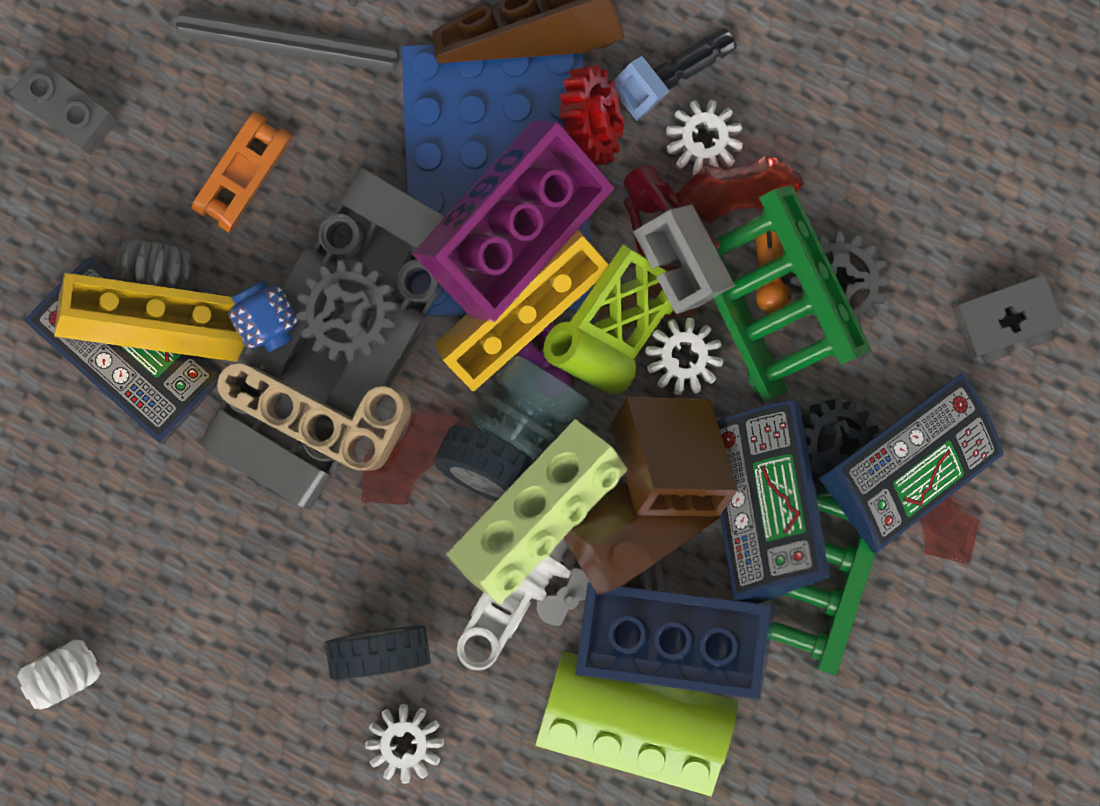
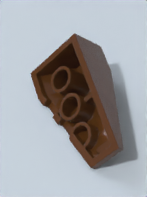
(528, 30)
(618, 544)

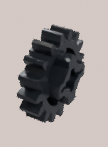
(832, 434)

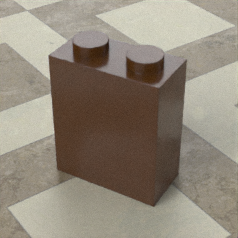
(673, 456)

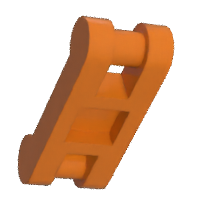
(241, 171)

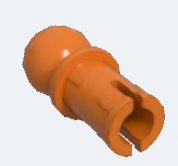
(776, 293)

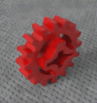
(592, 113)

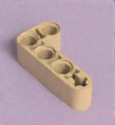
(309, 409)

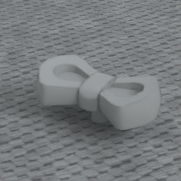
(556, 605)

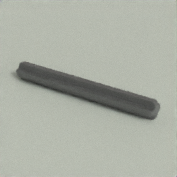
(287, 41)

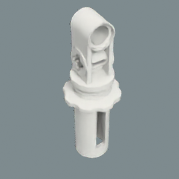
(497, 625)

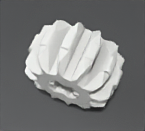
(712, 125)
(671, 365)
(58, 674)
(410, 758)

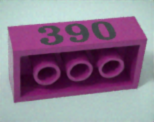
(513, 220)

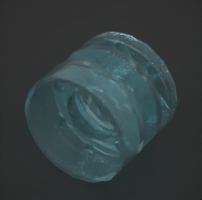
(529, 408)

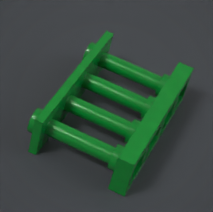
(821, 296)
(839, 604)

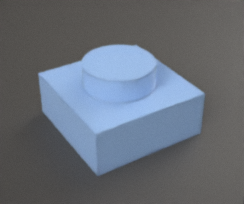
(639, 88)

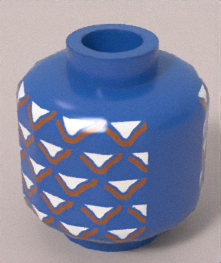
(263, 316)

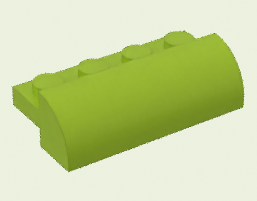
(639, 727)

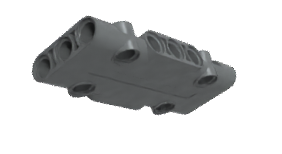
(385, 233)

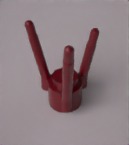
(649, 194)

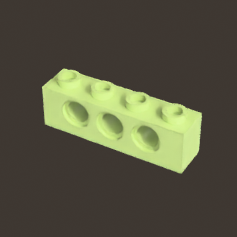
(537, 512)

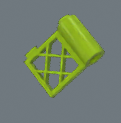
(588, 347)

